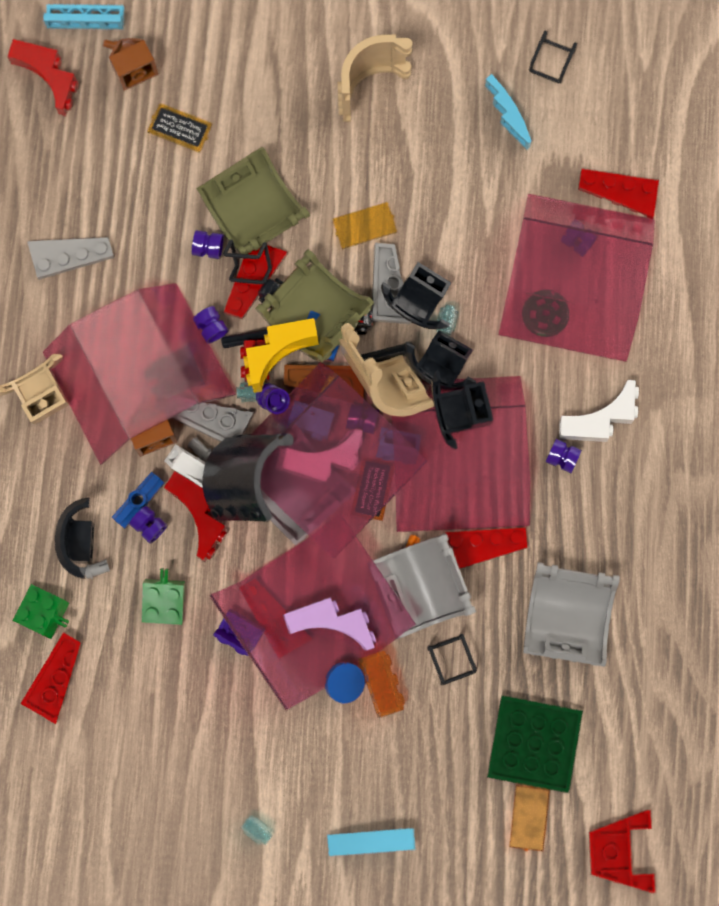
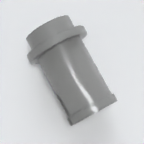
(199, 449)
(96, 569)

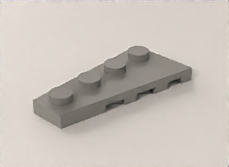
(60, 256)
(386, 270)
(215, 420)

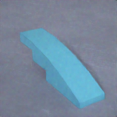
(511, 117)
(371, 842)

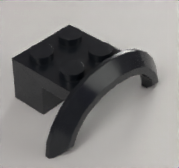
(419, 297)
(443, 355)
(460, 409)
(74, 539)

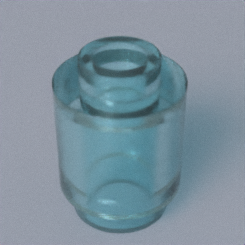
(450, 315)
(245, 393)
(257, 830)

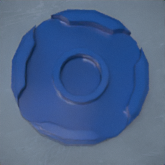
(344, 682)

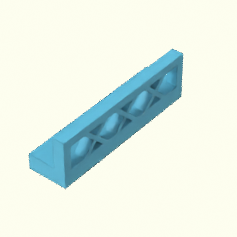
(85, 19)

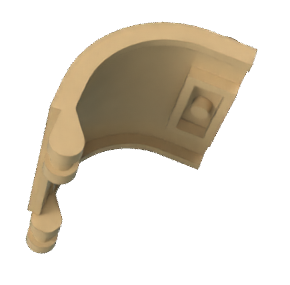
(370, 57)
(388, 383)

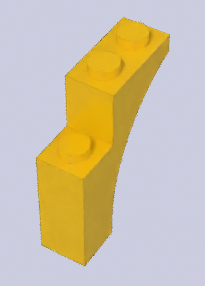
(280, 342)

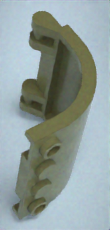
(251, 202)
(320, 292)

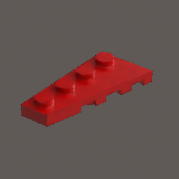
(628, 191)
(245, 294)
(51, 683)

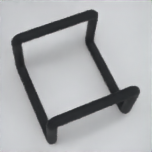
(571, 51)
(264, 247)
(443, 682)

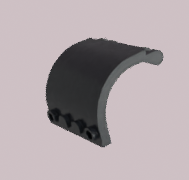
(234, 476)

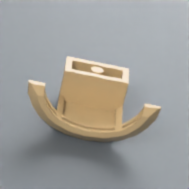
(38, 391)

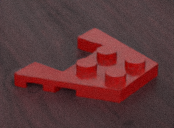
(612, 852)

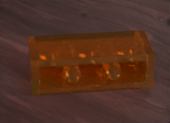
(382, 684)

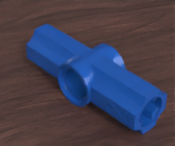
(147, 490)

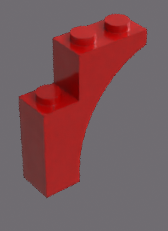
(45, 64)
(192, 496)

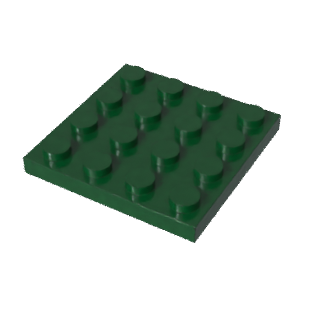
(534, 744)

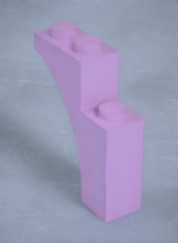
(324, 616)

